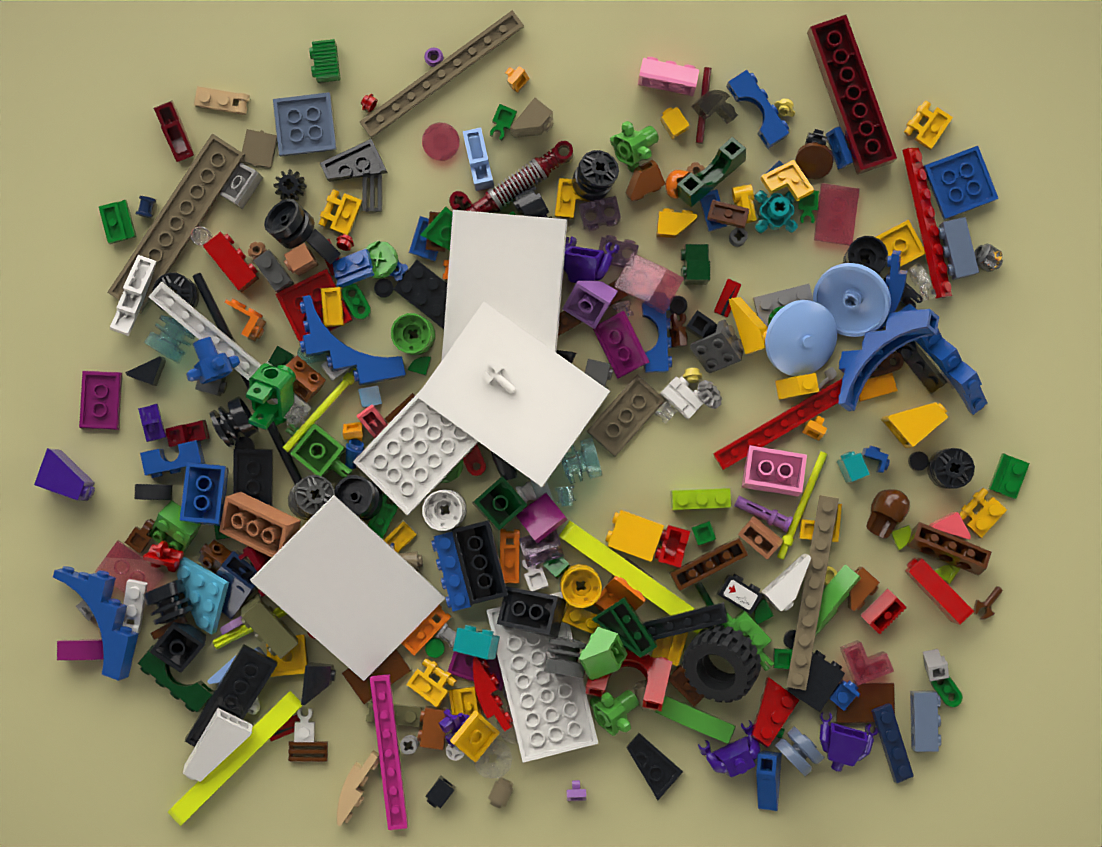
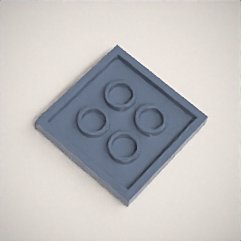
(304, 124)

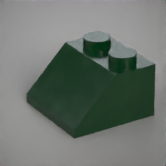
(499, 503)

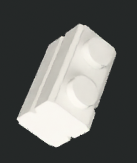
(682, 397)

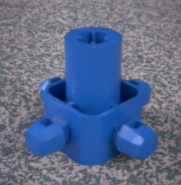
(211, 364)

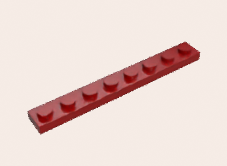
(927, 222)
(779, 425)

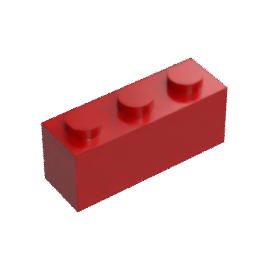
(231, 261)

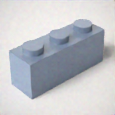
(958, 248)
(925, 721)

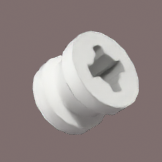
(454, 753)

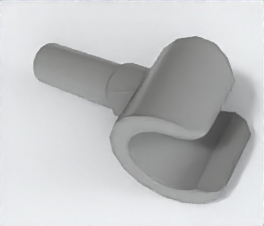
(831, 374)

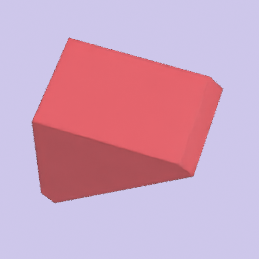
(372, 420)
(952, 525)

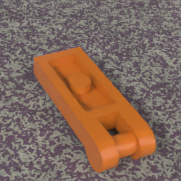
(510, 555)
(425, 630)

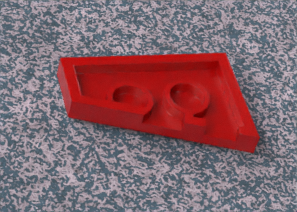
(773, 712)

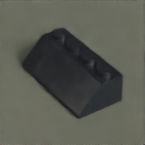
(479, 562)

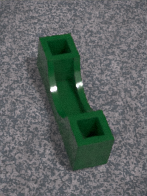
(698, 185)
(194, 695)

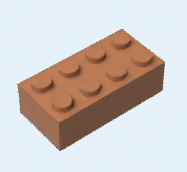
(257, 523)

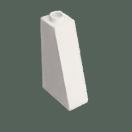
(217, 742)

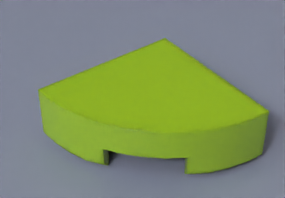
(901, 536)
(947, 572)

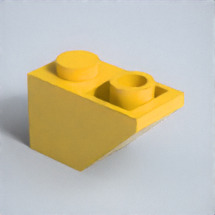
(672, 223)

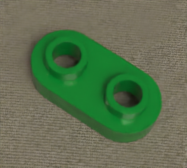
(356, 302)
(945, 689)

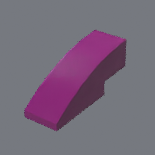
(80, 649)

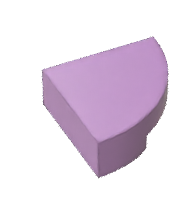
(231, 625)

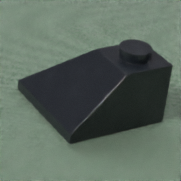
(179, 645)
(316, 679)

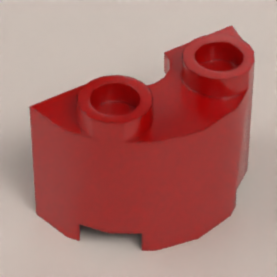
(673, 546)

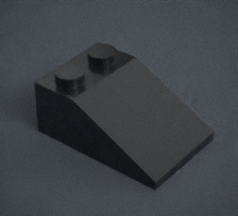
(532, 612)

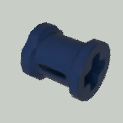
(145, 206)

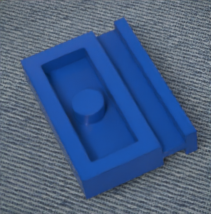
(419, 242)
(353, 268)

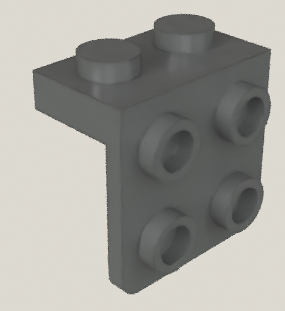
(719, 348)

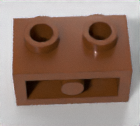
(307, 381)

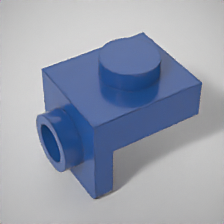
(874, 453)

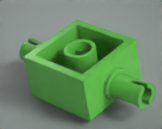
(331, 449)
(759, 638)

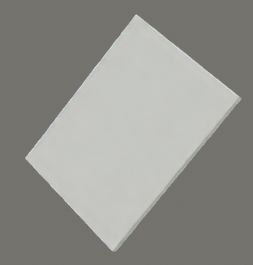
(509, 265)
(536, 421)
(347, 588)

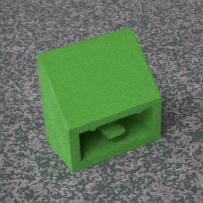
(172, 530)
(602, 654)

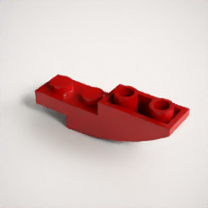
(485, 685)

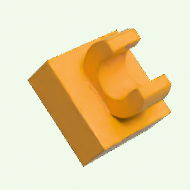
(517, 78)
(815, 429)
(352, 431)

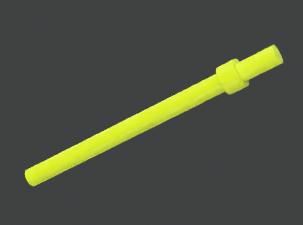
(348, 379)
(788, 539)

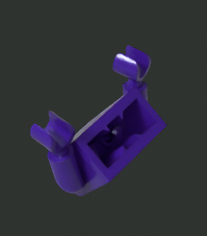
(586, 263)
(845, 744)
(734, 757)

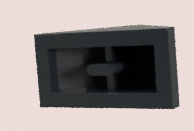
(149, 371)

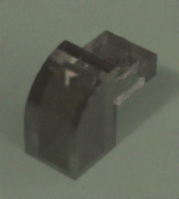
(715, 102)

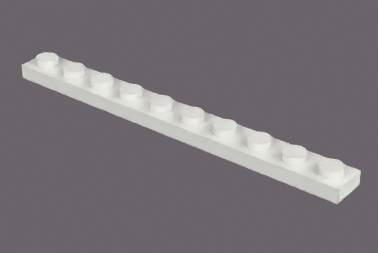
(203, 328)

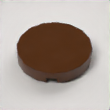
(814, 160)

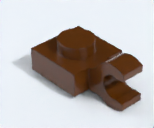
(678, 331)
(139, 537)

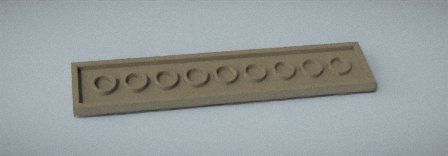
(183, 211)

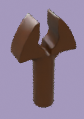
(987, 603)

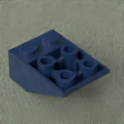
(240, 587)

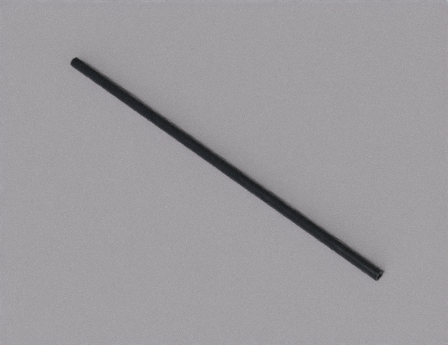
(221, 325)

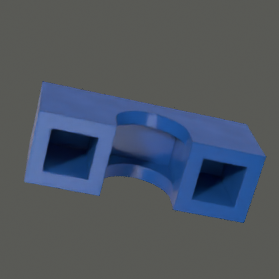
(155, 463)

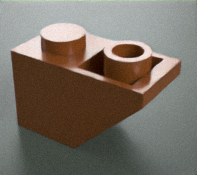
(644, 180)
(865, 586)

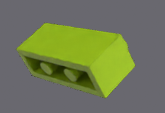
(700, 499)

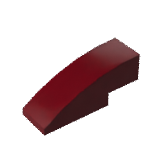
(174, 131)

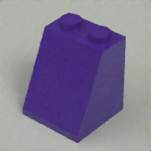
(64, 477)

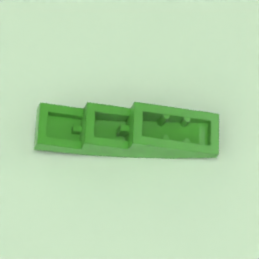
(835, 595)
(697, 719)

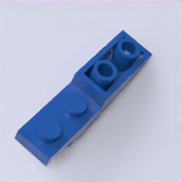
(895, 281)

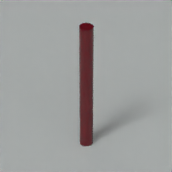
(705, 88)

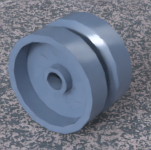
(799, 751)

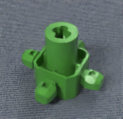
(633, 145)
(612, 712)

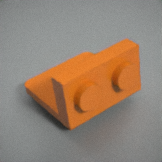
(254, 327)
(615, 591)

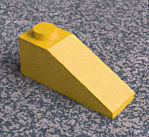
(749, 325)

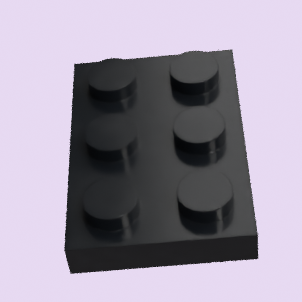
(254, 473)

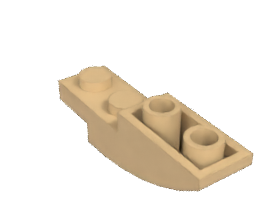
(351, 793)

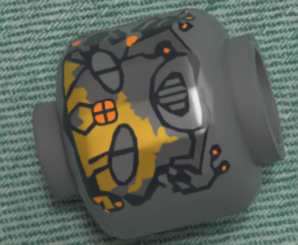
(988, 257)

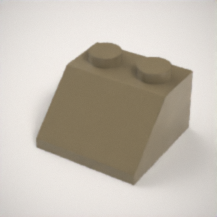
(533, 120)

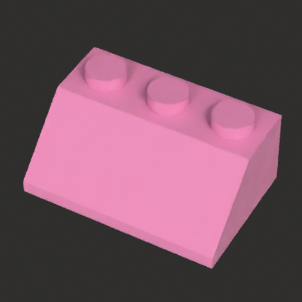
(668, 76)
(774, 471)

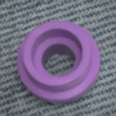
(433, 51)

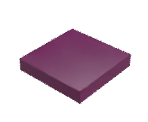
(541, 517)

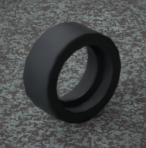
(323, 246)
(153, 492)

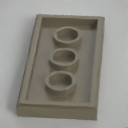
(626, 415)

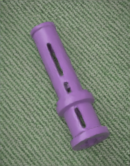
(772, 517)

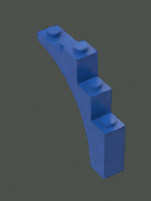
(320, 341)
(877, 345)
(960, 375)
(117, 640)

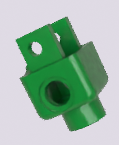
(267, 384)

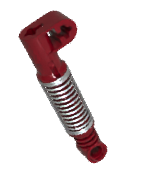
(495, 199)

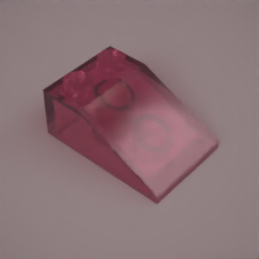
(648, 282)

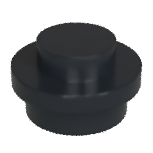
(383, 288)

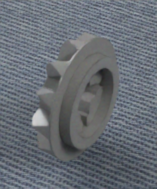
(709, 394)

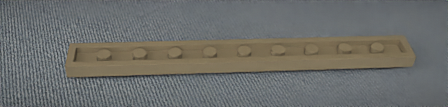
(441, 74)
(812, 592)

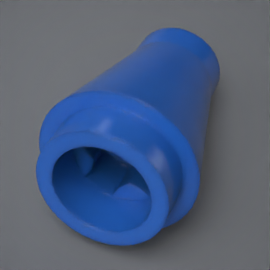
(353, 450)

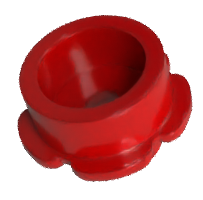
(369, 103)
(345, 242)

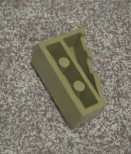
(268, 626)

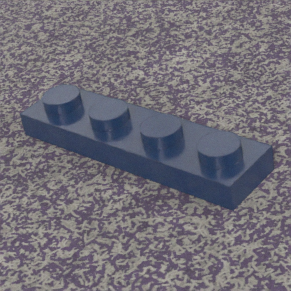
(892, 743)

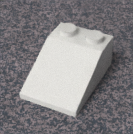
(786, 586)

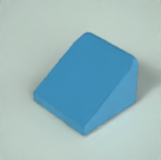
(370, 396)

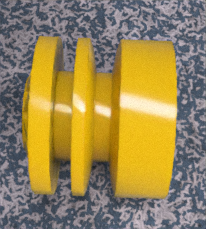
(580, 596)

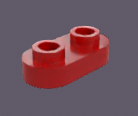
(475, 457)

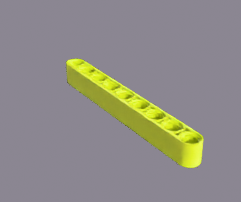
(622, 568)
(215, 779)

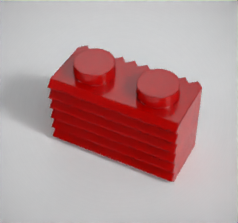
(883, 611)

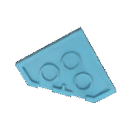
(205, 593)

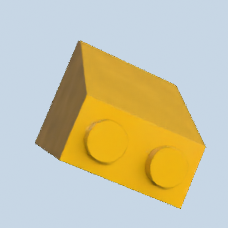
(915, 423)

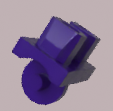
(152, 422)
(452, 723)

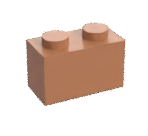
(300, 260)
(760, 537)

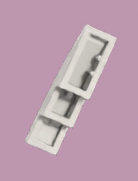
(133, 295)

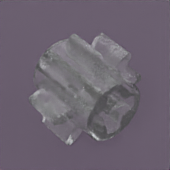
(298, 411)

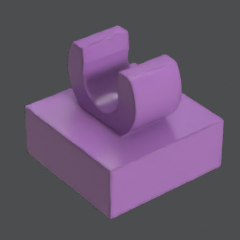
(576, 793)

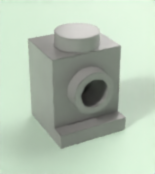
(935, 665)

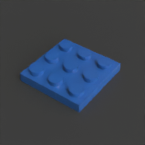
(960, 182)

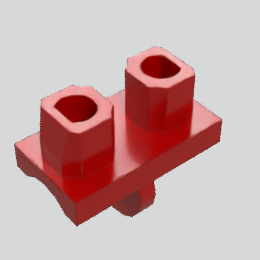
(162, 555)

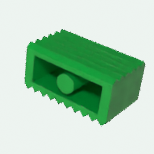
(325, 61)

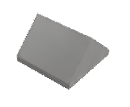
(241, 185)

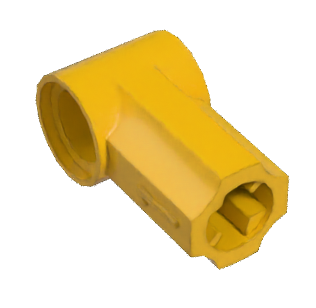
(744, 197)

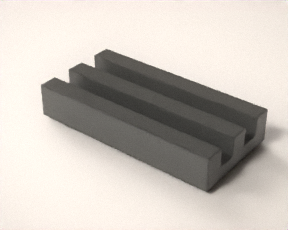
(364, 200)

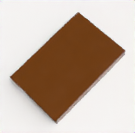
(392, 665)
(871, 696)

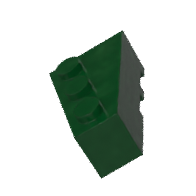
(624, 620)

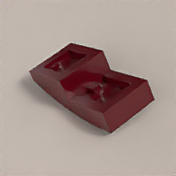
(187, 433)

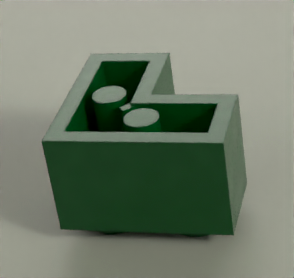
(696, 264)

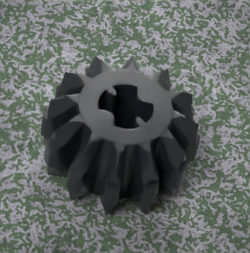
(296, 181)

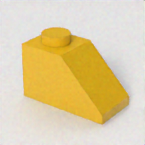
(797, 386)

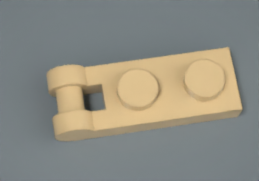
(221, 100)

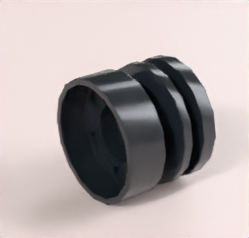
(595, 175)
(870, 249)
(184, 286)
(232, 422)
(940, 465)
(168, 602)

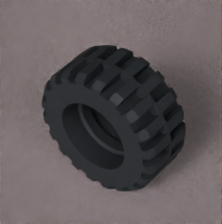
(732, 647)

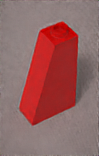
(938, 591)

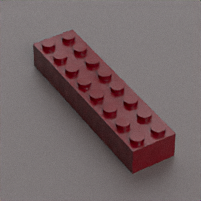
(851, 94)

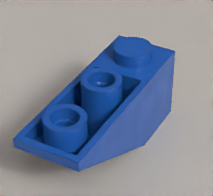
(768, 779)

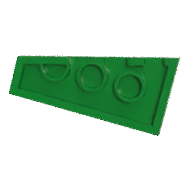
(440, 229)

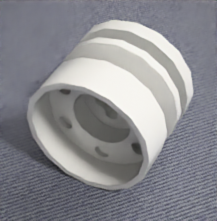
(433, 511)

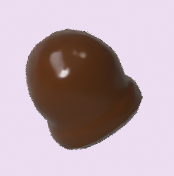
(887, 511)

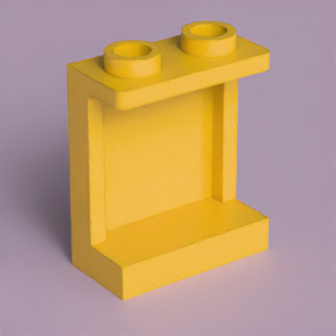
(634, 535)

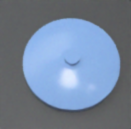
(854, 297)
(801, 337)

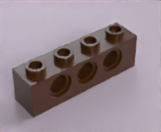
(949, 549)
(708, 563)

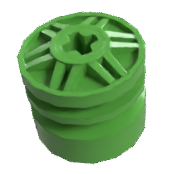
(402, 337)

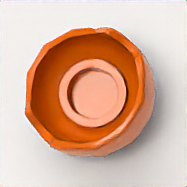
(672, 181)

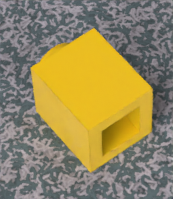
(674, 122)

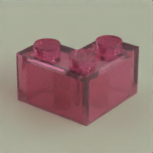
(862, 667)

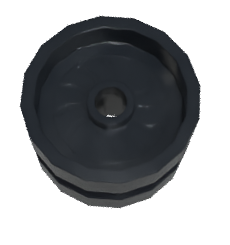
(289, 223)
(360, 496)

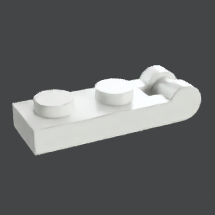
(135, 603)

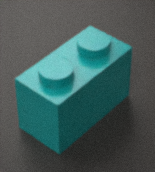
(852, 466)
(476, 643)

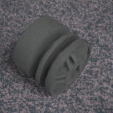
(300, 496)
(565, 657)

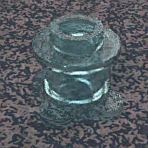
(565, 495)

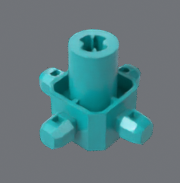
(772, 218)

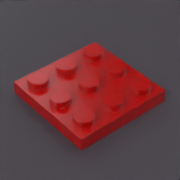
(292, 296)

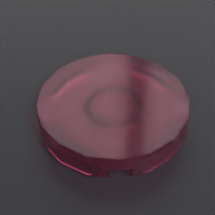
(440, 141)

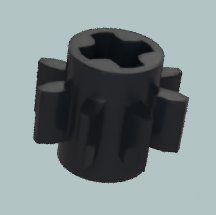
(817, 137)

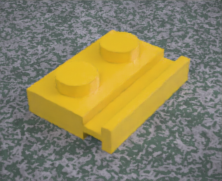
(670, 647)
(464, 701)

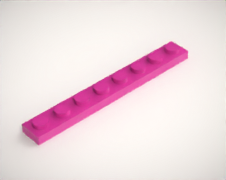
(389, 752)

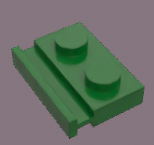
(117, 221)
(1009, 476)

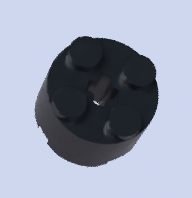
(531, 204)

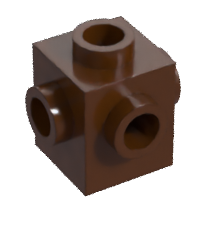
(213, 555)

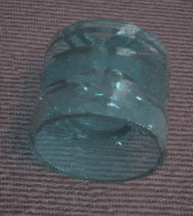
(169, 338)
(582, 461)

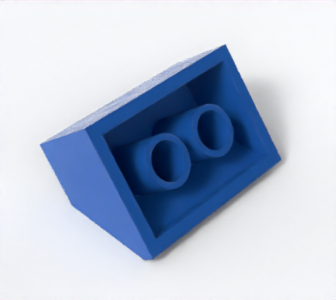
(204, 494)

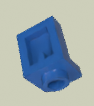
(844, 694)

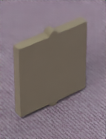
(259, 148)

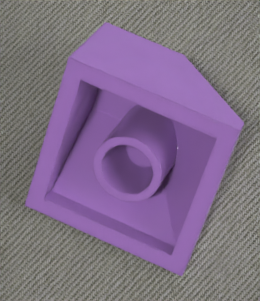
(589, 301)

